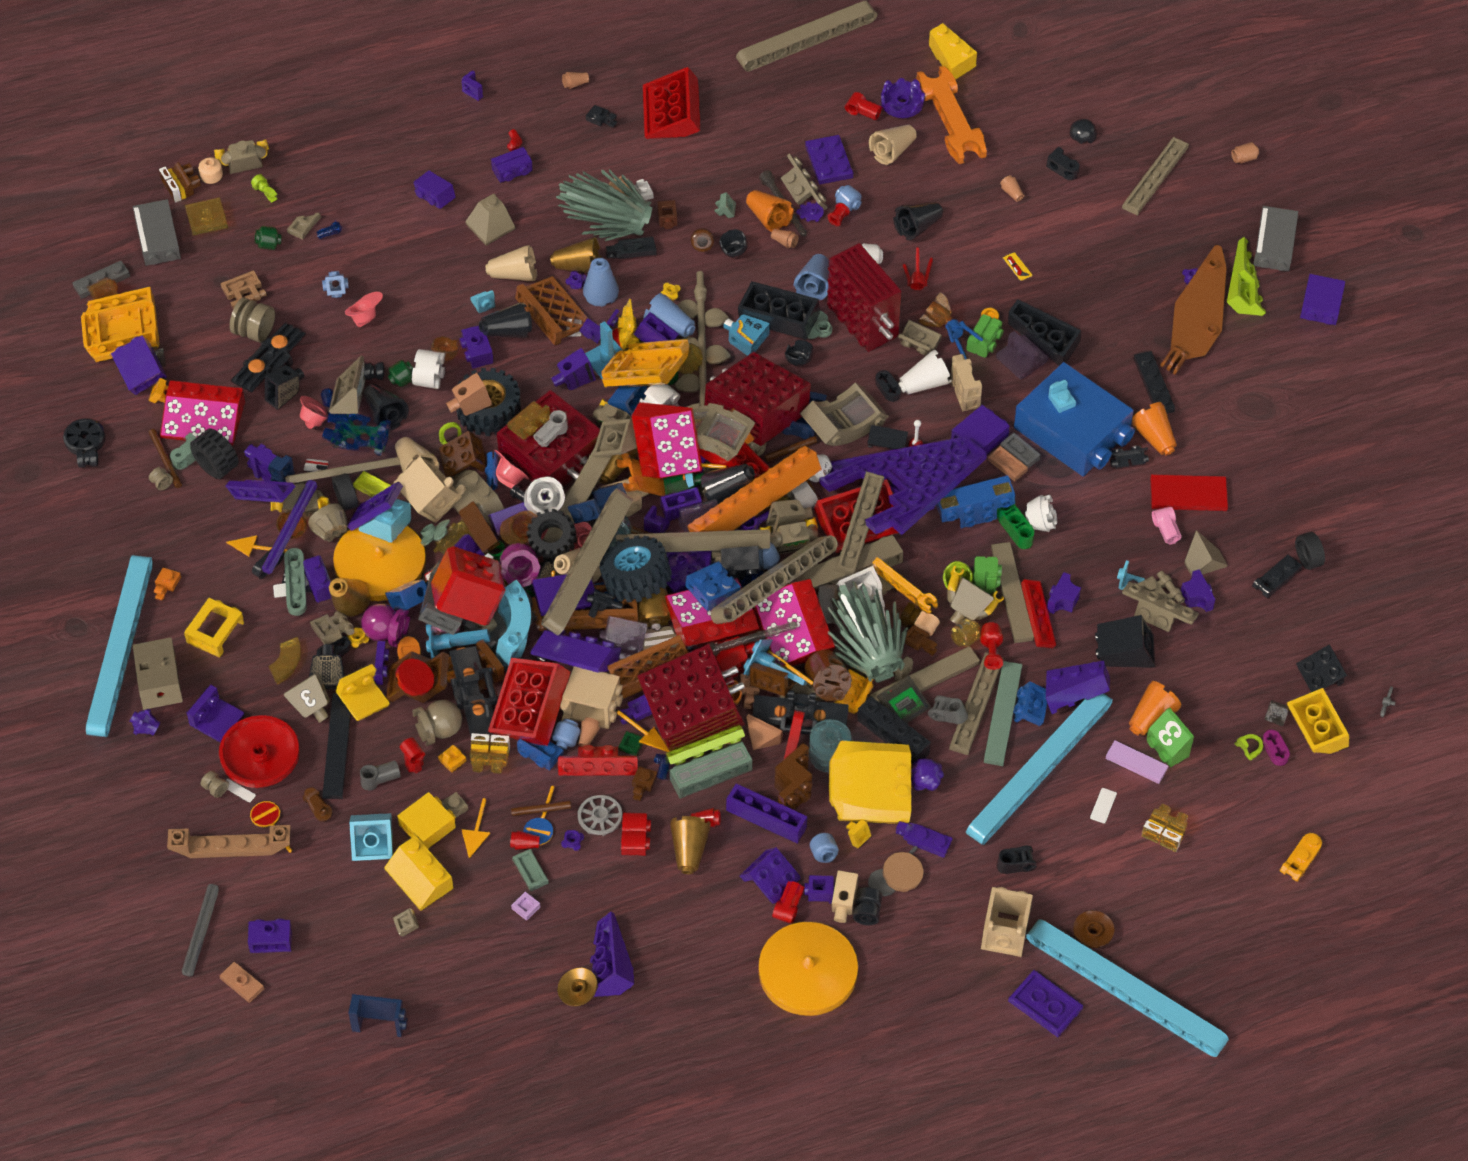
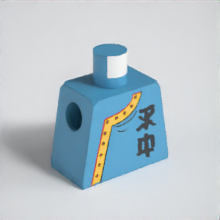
(747, 333)

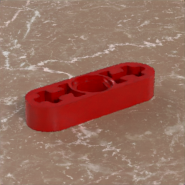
(794, 732)

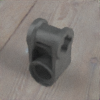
(948, 710)

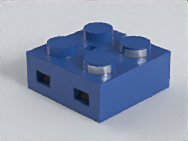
(711, 585)

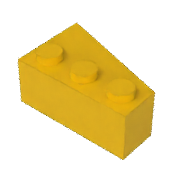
(952, 51)

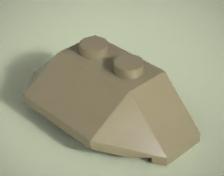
(477, 491)

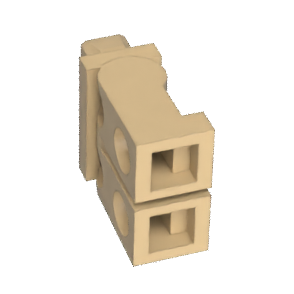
(966, 388)

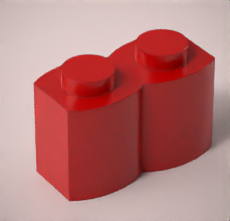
(634, 834)

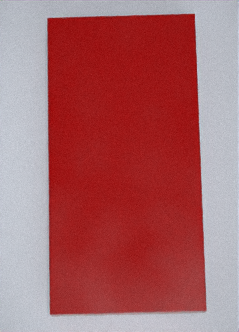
(1189, 492)

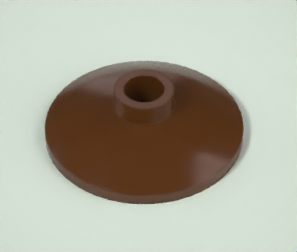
(1097, 922)

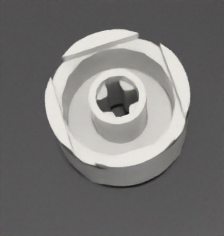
(428, 369)
(661, 395)
(540, 486)

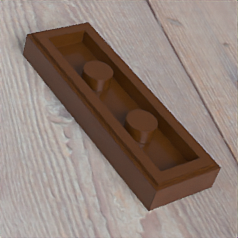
(479, 527)

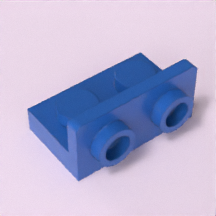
(1031, 704)
(542, 755)

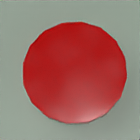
(415, 677)

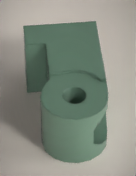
(182, 456)

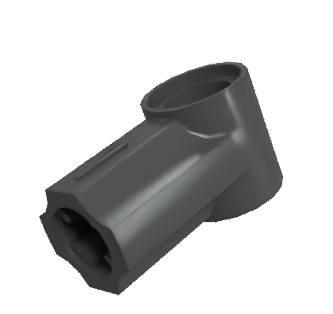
(379, 774)

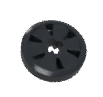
(91, 428)

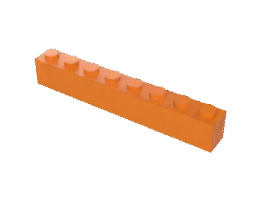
(759, 493)

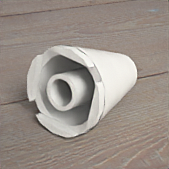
(925, 375)

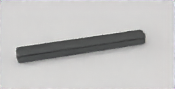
(200, 930)

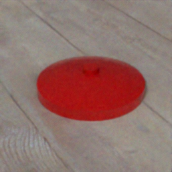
(259, 751)

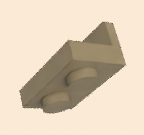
(920, 338)

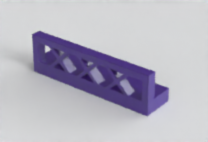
(260, 490)

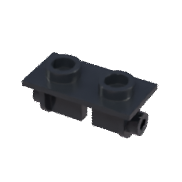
(1121, 457)

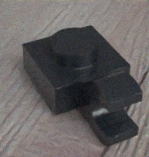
(599, 115)

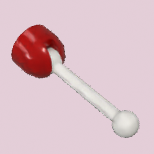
(916, 441)

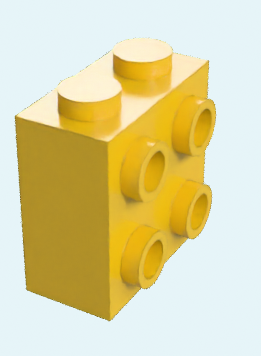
(427, 820)

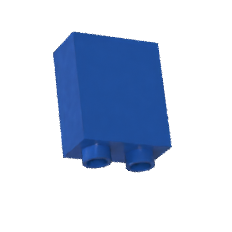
(1079, 435)

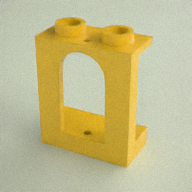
(207, 643)

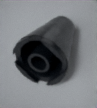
(916, 218)
(507, 322)
(385, 406)
(726, 481)

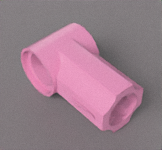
(1166, 521)

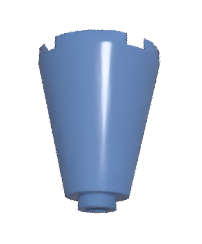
(813, 278)
(600, 284)
(671, 315)

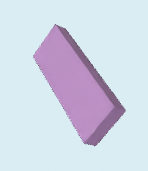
(1137, 762)

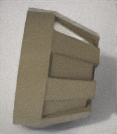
(329, 522)

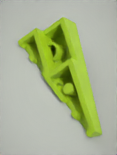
(1244, 284)

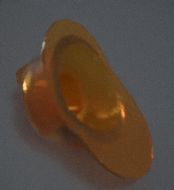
(515, 528)

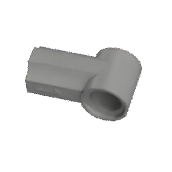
(552, 429)

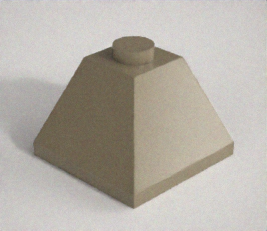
(490, 220)
(615, 438)

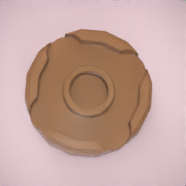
(902, 871)

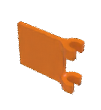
(637, 481)

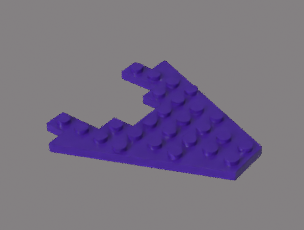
(921, 473)

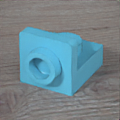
(1061, 396)

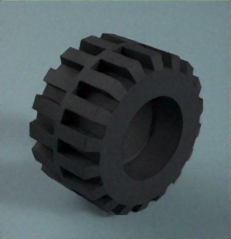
(214, 453)
(546, 521)

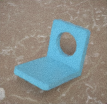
(483, 301)
(1125, 577)

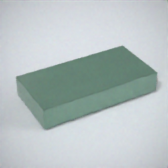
(530, 870)

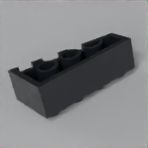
(1048, 333)

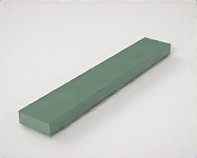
(1002, 713)

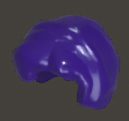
(926, 774)

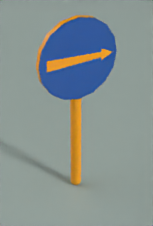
(541, 826)

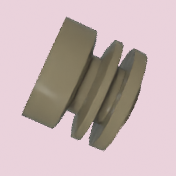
(252, 320)

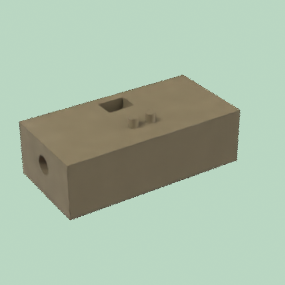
(157, 673)

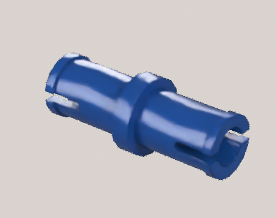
(490, 470)

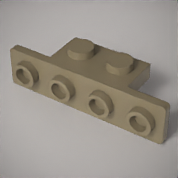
(799, 184)
(1158, 609)

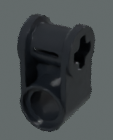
(1020, 860)

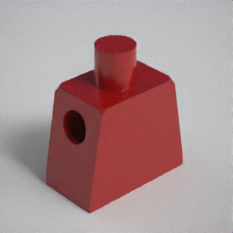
(735, 656)

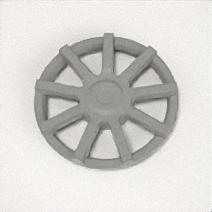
(600, 815)

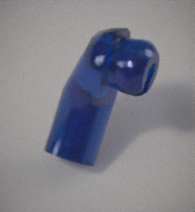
(334, 229)
(326, 396)
(663, 767)

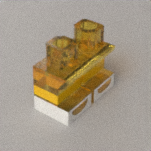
(483, 754)
(1165, 827)

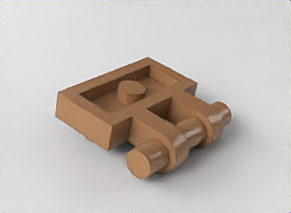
(241, 285)

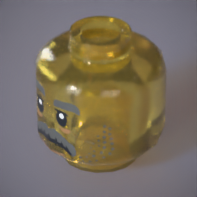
(965, 633)

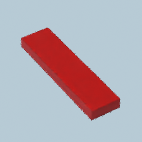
(1038, 614)

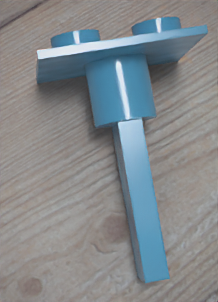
(603, 353)
(446, 641)
(762, 657)

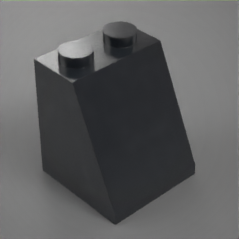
(1126, 643)

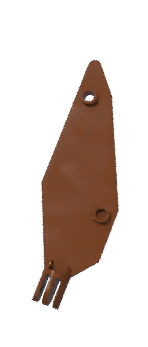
(1198, 312)

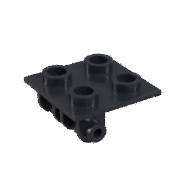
(1322, 669)

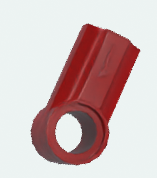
(859, 104)
(412, 755)
(787, 906)

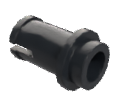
(517, 492)

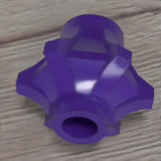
(144, 722)

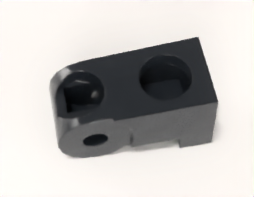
(1062, 164)

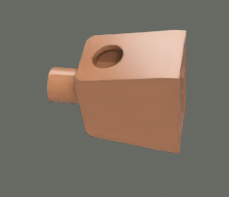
(469, 396)

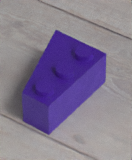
(1074, 683)

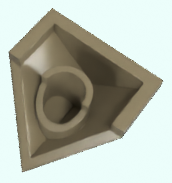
(1203, 556)

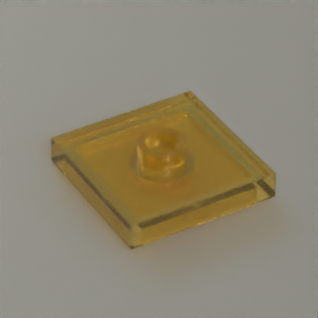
(206, 216)

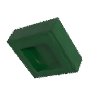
(630, 744)

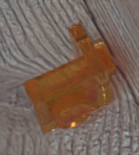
(103, 288)

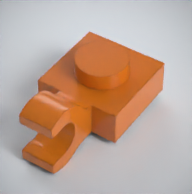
(166, 581)

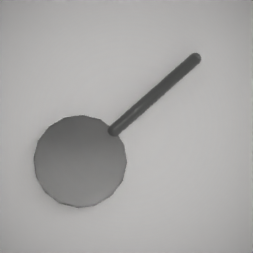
(878, 882)

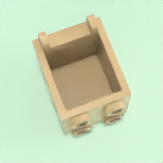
(429, 489)
(592, 696)
(1004, 934)

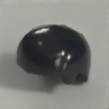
(1083, 131)
(733, 243)
(799, 353)

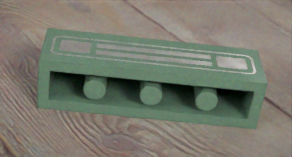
(710, 769)

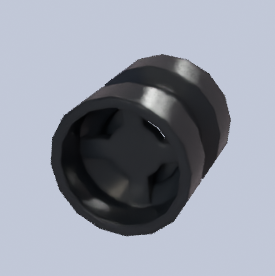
(372, 369)
(87, 457)

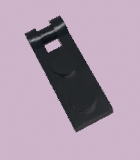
(1277, 576)

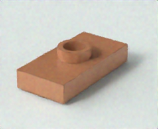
(1007, 463)
(241, 982)

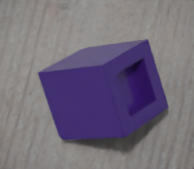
(655, 523)

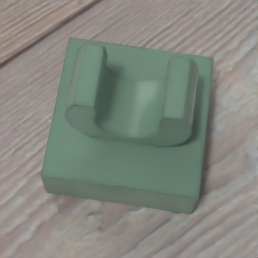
(725, 205)

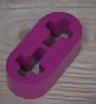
(1272, 748)

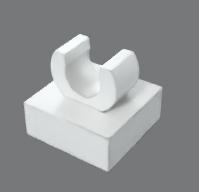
(644, 189)

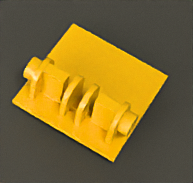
(627, 326)

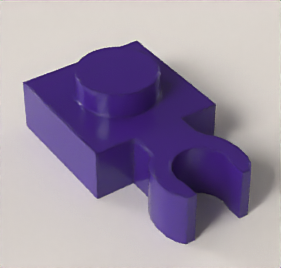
(637, 709)

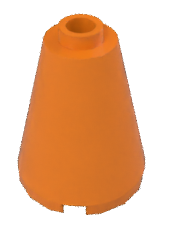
(770, 209)
(1155, 428)
(1151, 707)

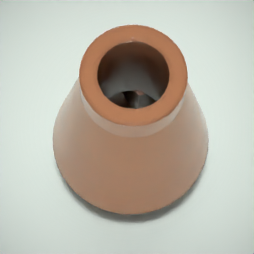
(574, 79)
(1012, 188)
(786, 238)
(588, 731)

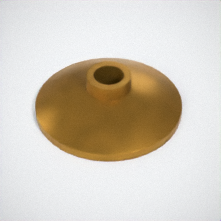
(574, 980)

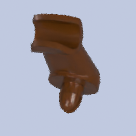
(319, 808)

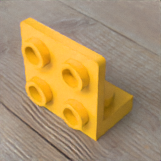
(361, 693)

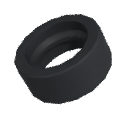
(345, 491)
(1310, 550)

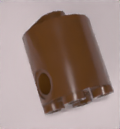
(828, 674)

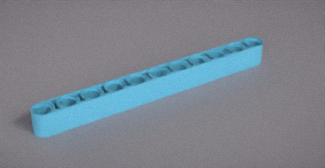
(119, 646)
(1038, 768)
(1127, 988)

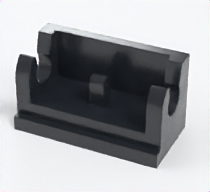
(887, 437)

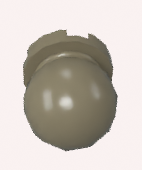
(439, 720)

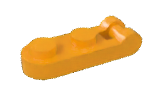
(1302, 856)

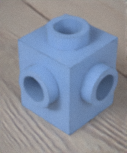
(332, 290)

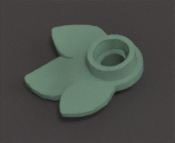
(821, 323)
(433, 532)

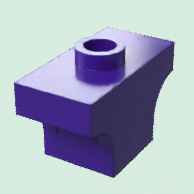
(1198, 592)
(1063, 595)

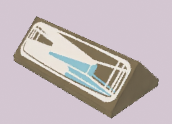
(349, 389)

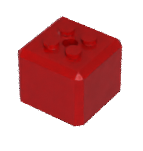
(468, 585)

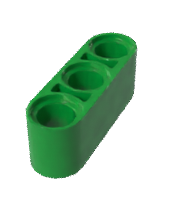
(1021, 532)

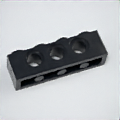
(892, 728)

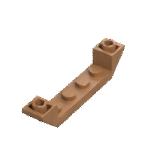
(229, 845)

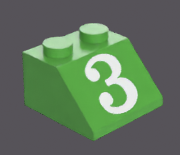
(1170, 738)

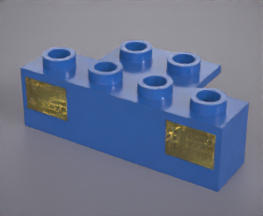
(977, 502)

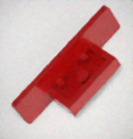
(597, 762)

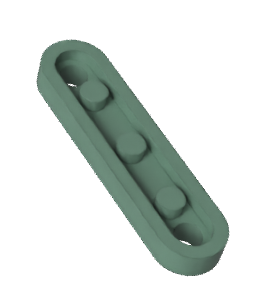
(295, 582)

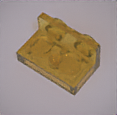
(529, 420)
(455, 533)

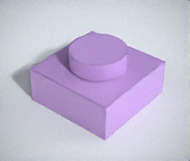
(525, 906)

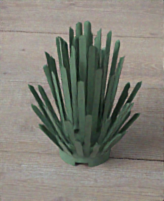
(612, 208)
(876, 641)

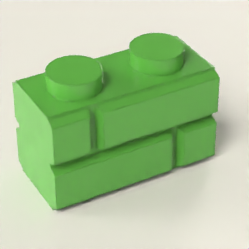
(990, 331)
(987, 573)

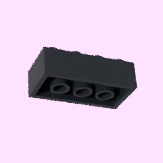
(783, 309)

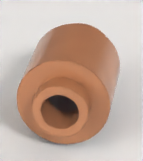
(1245, 153)

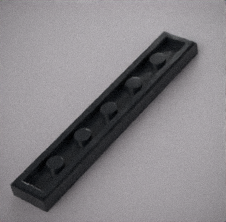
(336, 749)

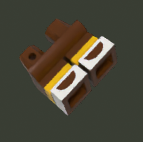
(177, 181)

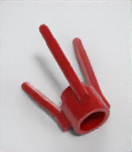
(917, 280)

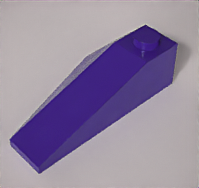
(611, 959)

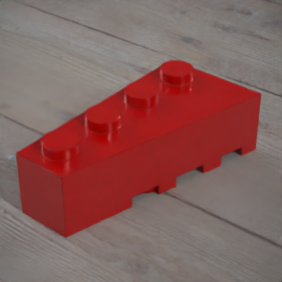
(744, 456)

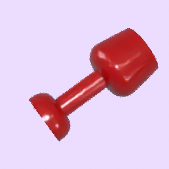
(991, 638)

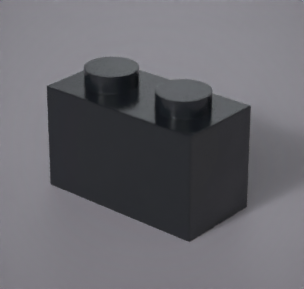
(742, 560)

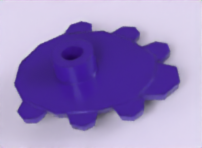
(810, 212)

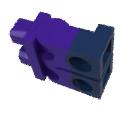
(268, 465)

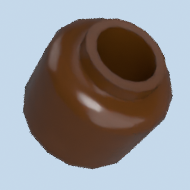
(702, 239)

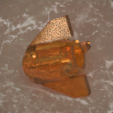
(938, 313)

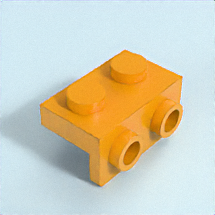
(857, 693)

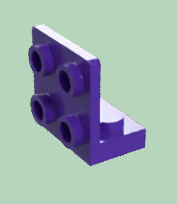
(681, 567)
(213, 715)
(771, 874)

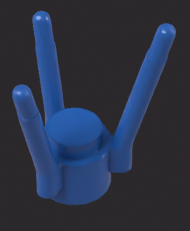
(955, 331)

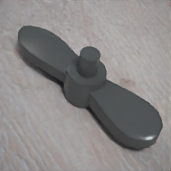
(1387, 702)

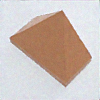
(762, 733)

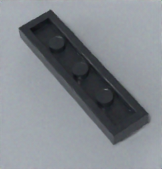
(1153, 380)

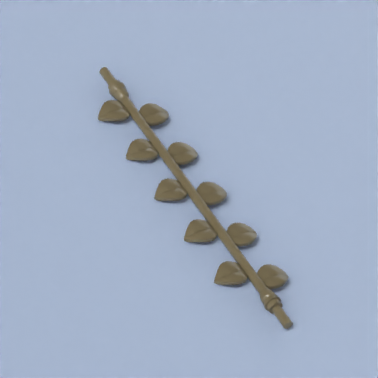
(713, 355)

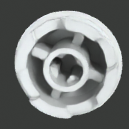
(1041, 513)

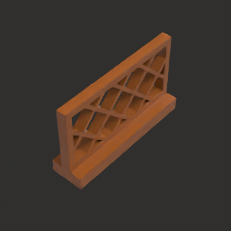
(541, 315)
(581, 619)
(629, 680)

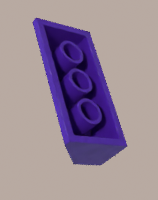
(577, 650)

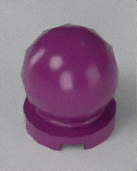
(520, 564)
(384, 623)

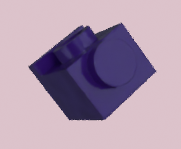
(819, 888)

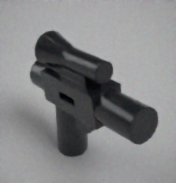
(601, 601)

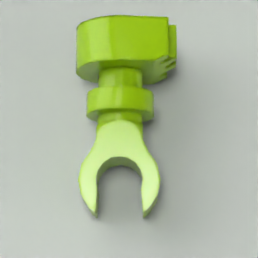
(260, 182)

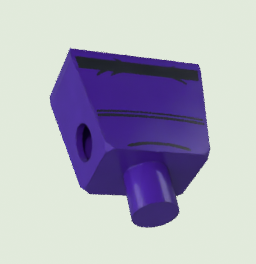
(574, 371)

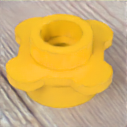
(671, 291)
(358, 632)

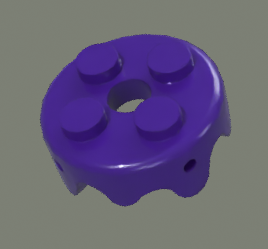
(902, 90)

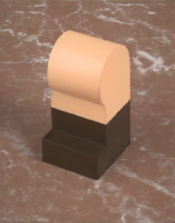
(921, 619)

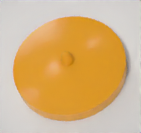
(378, 562)
(808, 968)

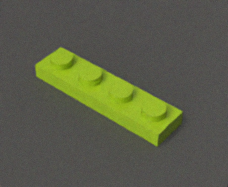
(712, 742)

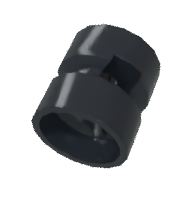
(867, 906)

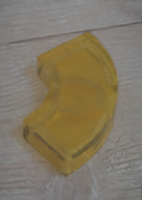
(287, 661)

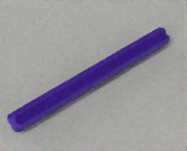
(289, 527)

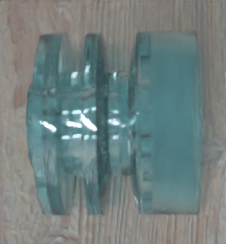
(824, 741)

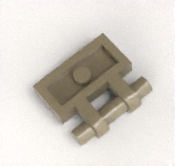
(1165, 581)
(330, 628)

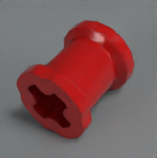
(838, 214)

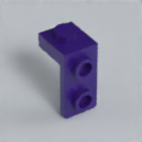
(592, 330)

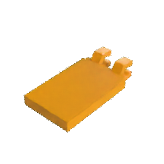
(904, 586)

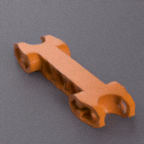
(961, 136)

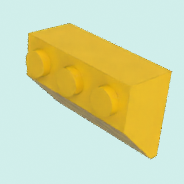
(1319, 722)
(419, 873)

